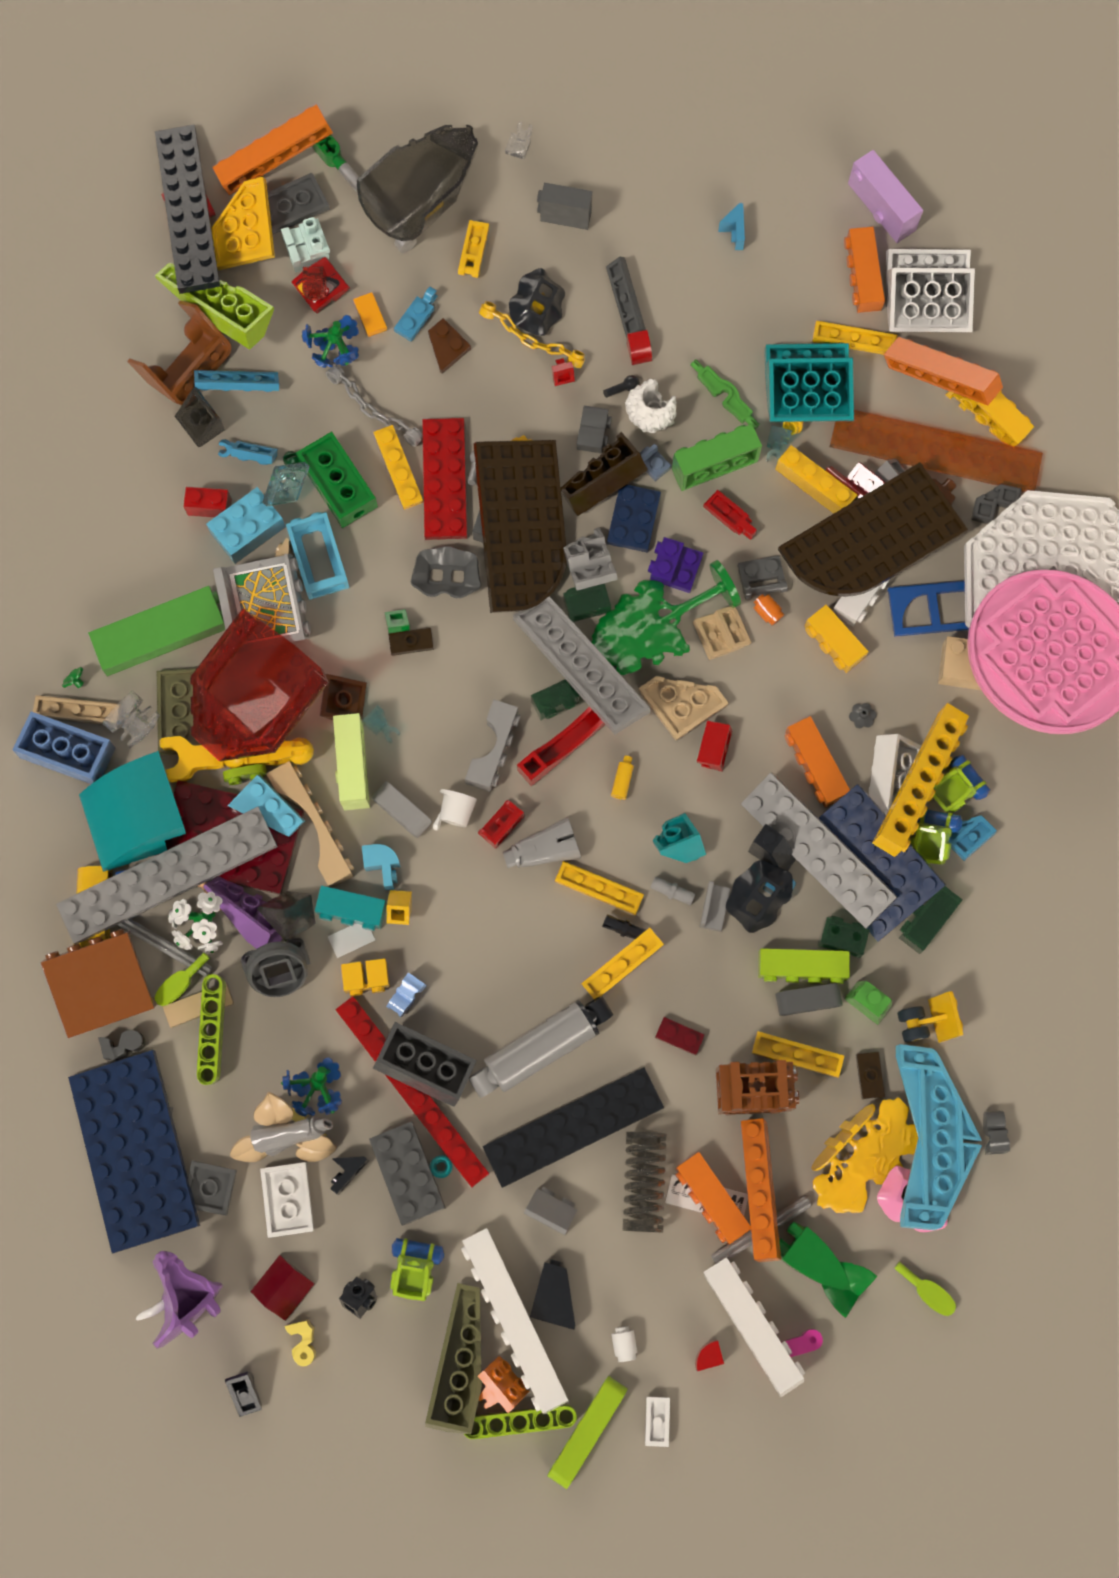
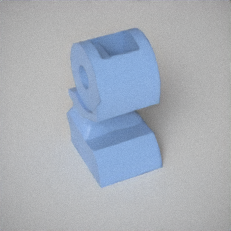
(405, 994)

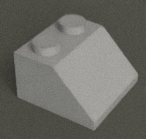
(550, 1210)

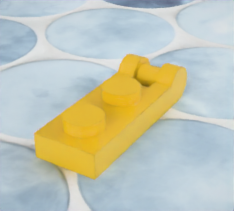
(473, 248)

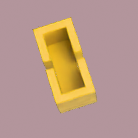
(354, 978)

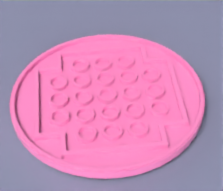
(1048, 651)

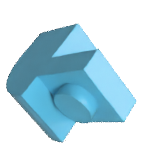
(381, 857)

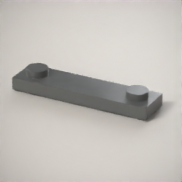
(625, 296)

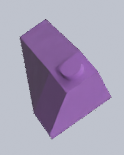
(243, 912)

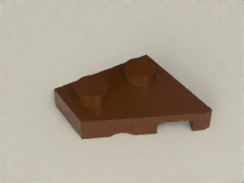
(447, 344)

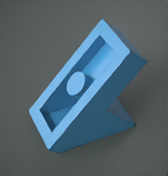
(734, 223)

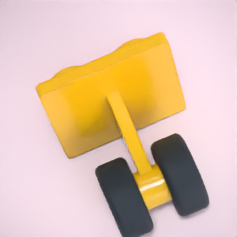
(944, 1017)

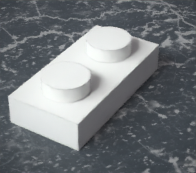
(657, 1421)

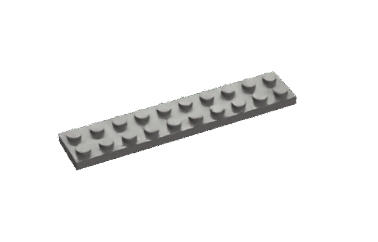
(166, 875)

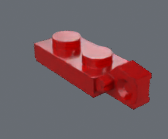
(730, 514)

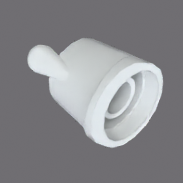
(455, 809)

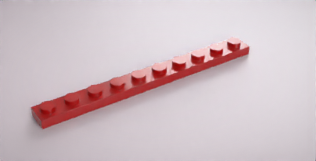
(419, 1102)

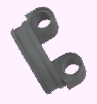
(273, 953)

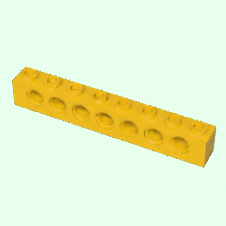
(936, 748)

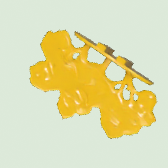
(872, 1156)

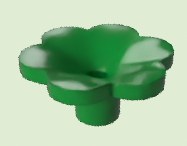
(73, 678)

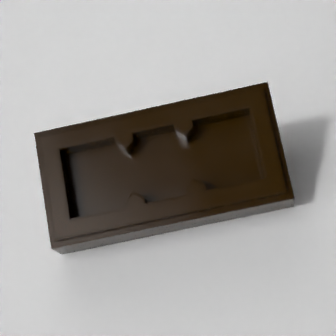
(411, 641)
(870, 1075)

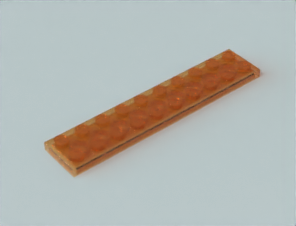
(938, 450)

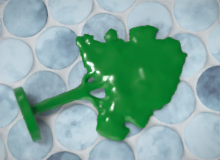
(638, 631)

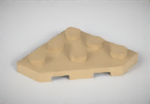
(682, 703)

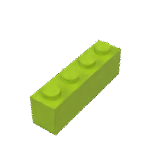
(803, 964)

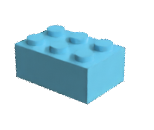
(245, 525)

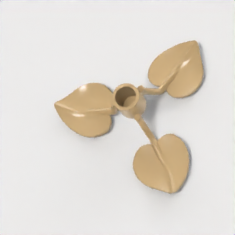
(276, 1111)

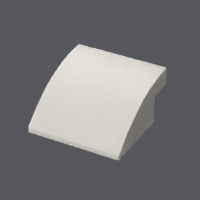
(929, 290)

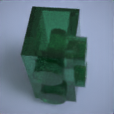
(554, 699)
(843, 936)

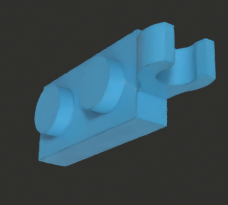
(416, 315)
(248, 451)

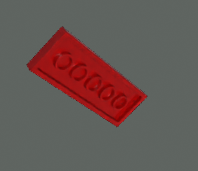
(444, 479)

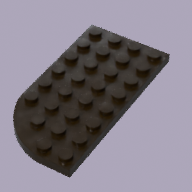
(520, 521)
(874, 536)

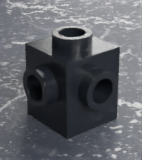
(358, 1296)

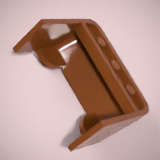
(204, 352)

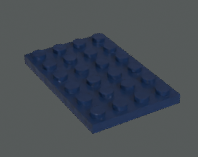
(856, 822)

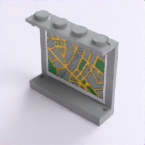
(268, 592)

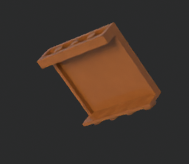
(97, 983)

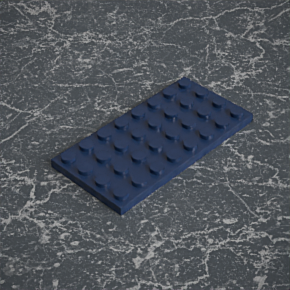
(133, 1151)

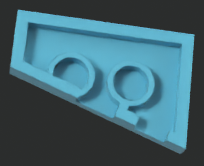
(274, 808)

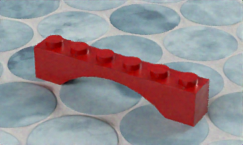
(553, 752)

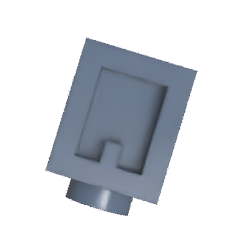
(655, 462)

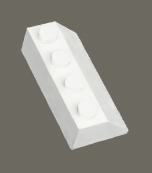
(890, 766)

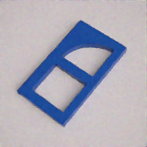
(902, 596)

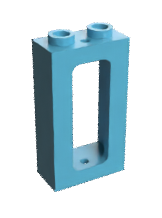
(297, 529)

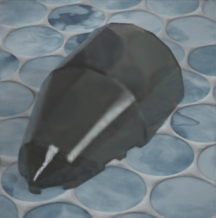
(417, 181)

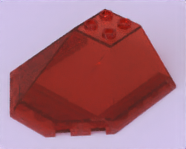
(251, 690)

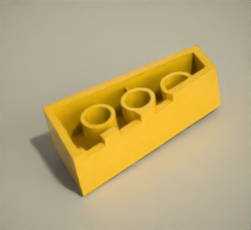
(1000, 415)

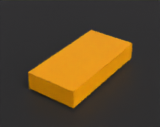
(370, 314)

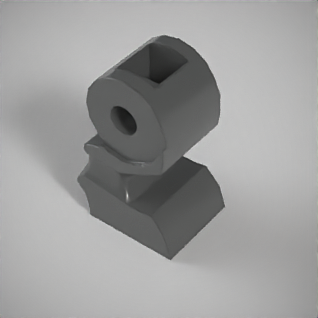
(129, 1040)
(995, 1128)

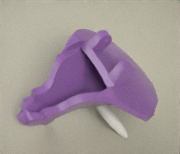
(184, 1298)

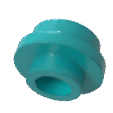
(438, 1159)

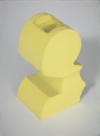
(303, 1352)

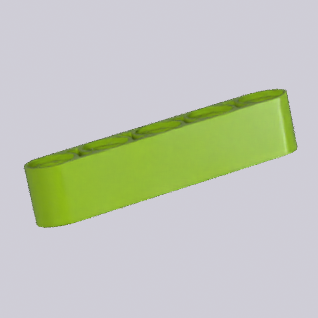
(217, 1039)
(531, 1425)
(587, 1432)

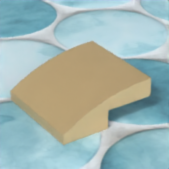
(721, 632)

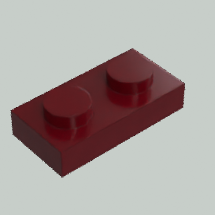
(679, 1036)

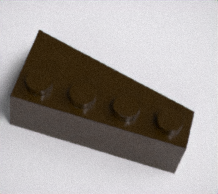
(604, 476)

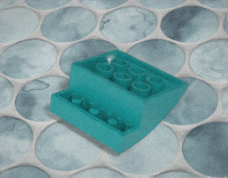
(809, 382)
(131, 812)

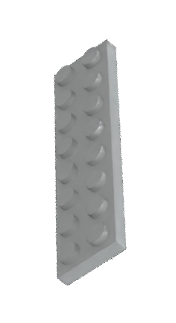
(582, 665)
(820, 850)

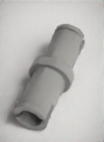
(672, 890)

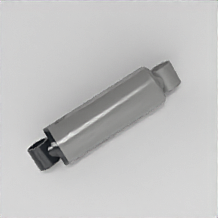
(541, 1046)

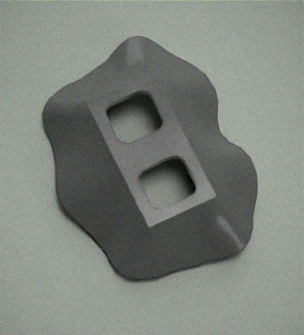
(448, 560)

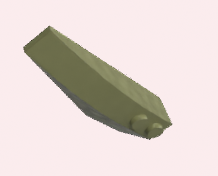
(457, 1379)

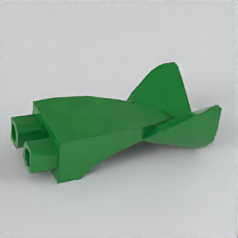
(815, 1260)

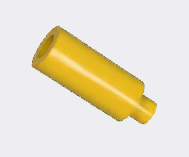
(622, 778)

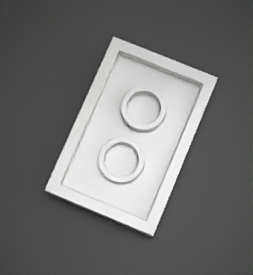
(287, 1200)

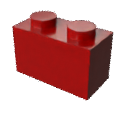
(206, 501)

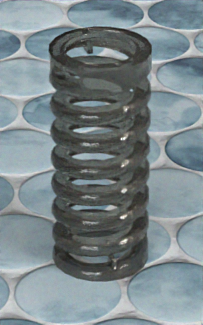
(645, 1142)

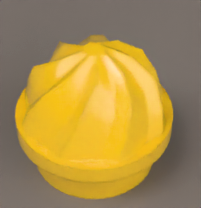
(796, 427)

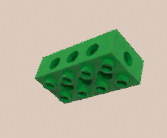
(339, 467)

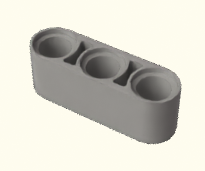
(401, 809)

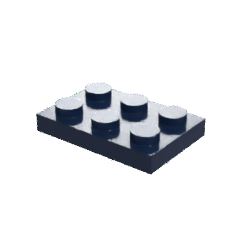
(633, 518)

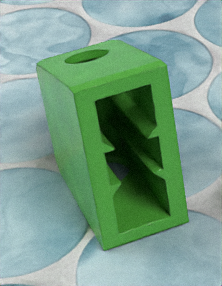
(869, 1001)

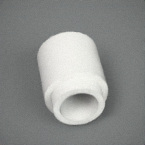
(624, 1344)

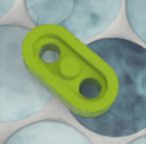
(237, 775)

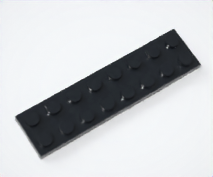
(573, 1127)

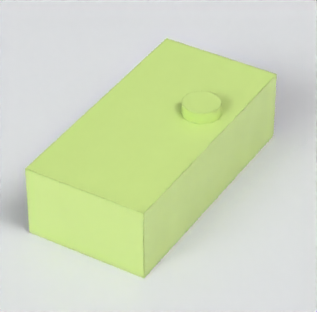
(351, 762)

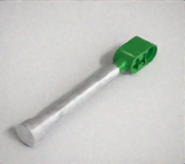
(335, 159)

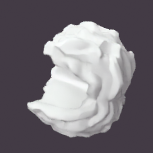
(647, 408)

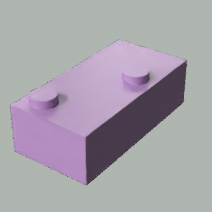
(885, 196)

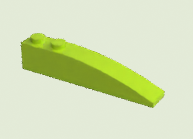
(228, 308)

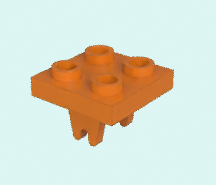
(501, 1385)

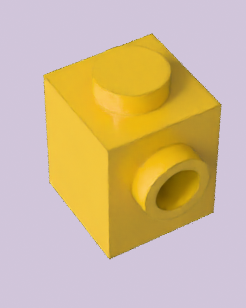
(399, 907)

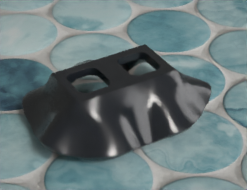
(528, 292)
(746, 889)

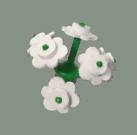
(202, 927)

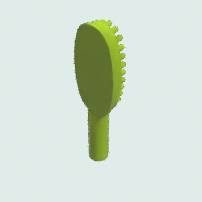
(178, 982)
(929, 1292)

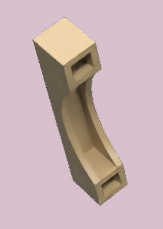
(331, 863)

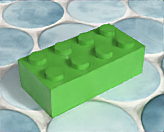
(716, 456)

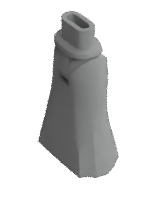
(546, 846)
(279, 1137)

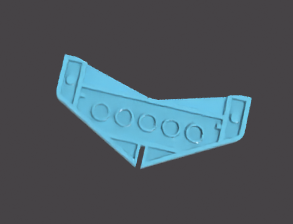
(941, 1125)

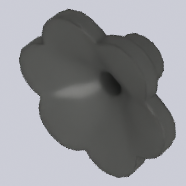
(859, 719)

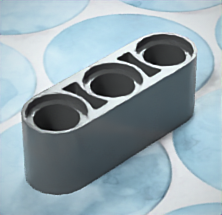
(809, 999)

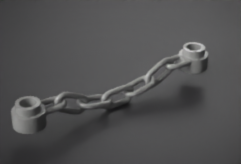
(336, 374)

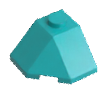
(680, 840)

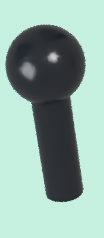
(628, 384)

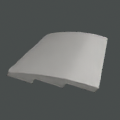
(590, 561)

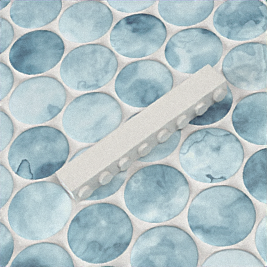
(516, 1323)

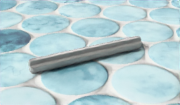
(163, 945)
(746, 1240)

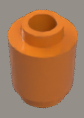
(768, 609)

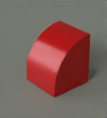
(639, 347)
(709, 1356)

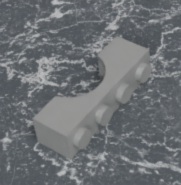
(483, 771)

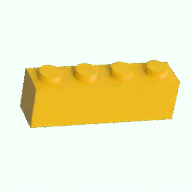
(814, 480)

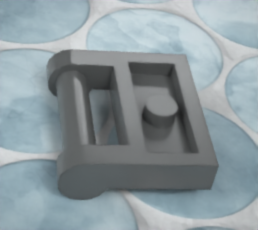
(759, 571)

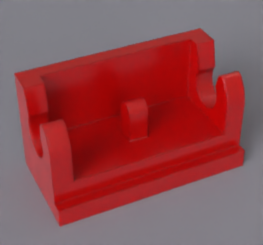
(714, 745)
(501, 824)

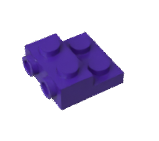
(675, 564)

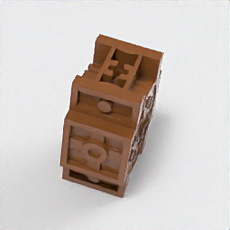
(756, 1088)

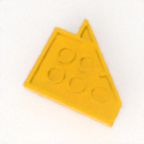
(244, 227)

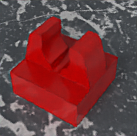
(562, 372)

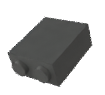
(565, 206)

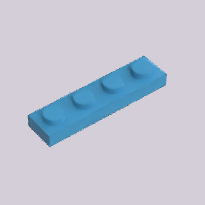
(236, 380)

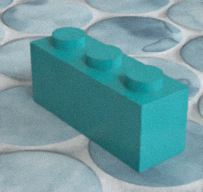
(350, 908)

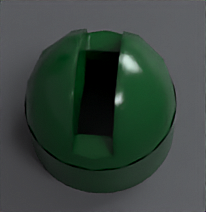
(288, 454)

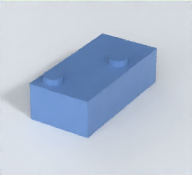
(63, 748)

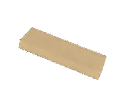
(190, 1007)

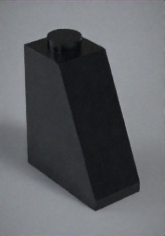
(773, 848)
(553, 1296)

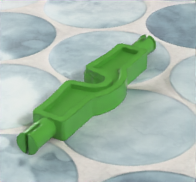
(718, 386)

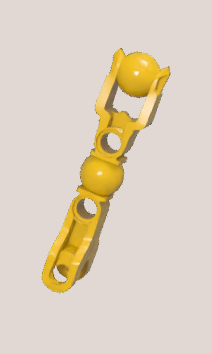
(197, 758)

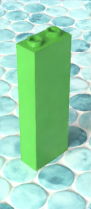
(157, 630)

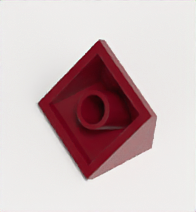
(282, 1288)

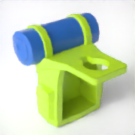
(959, 785)
(934, 835)
(414, 1267)

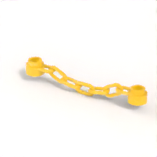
(489, 311)

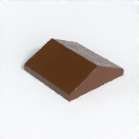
(342, 697)

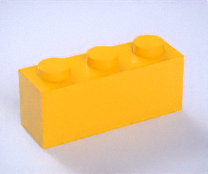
(835, 639)

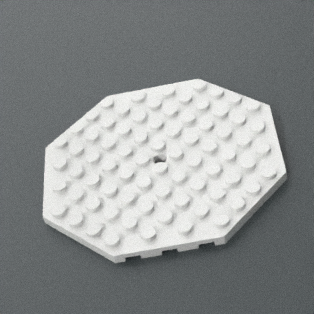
(1045, 533)

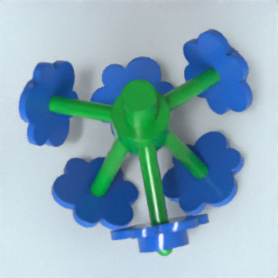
(329, 337)
(304, 1085)

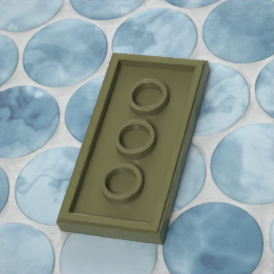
(174, 706)

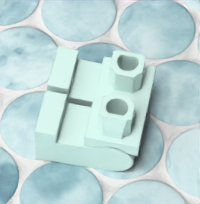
(305, 243)

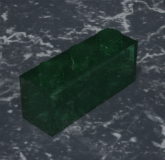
(929, 919)

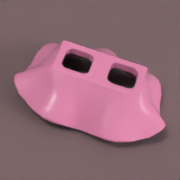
(890, 1194)

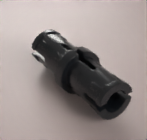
(622, 927)

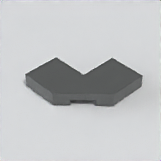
(986, 504)

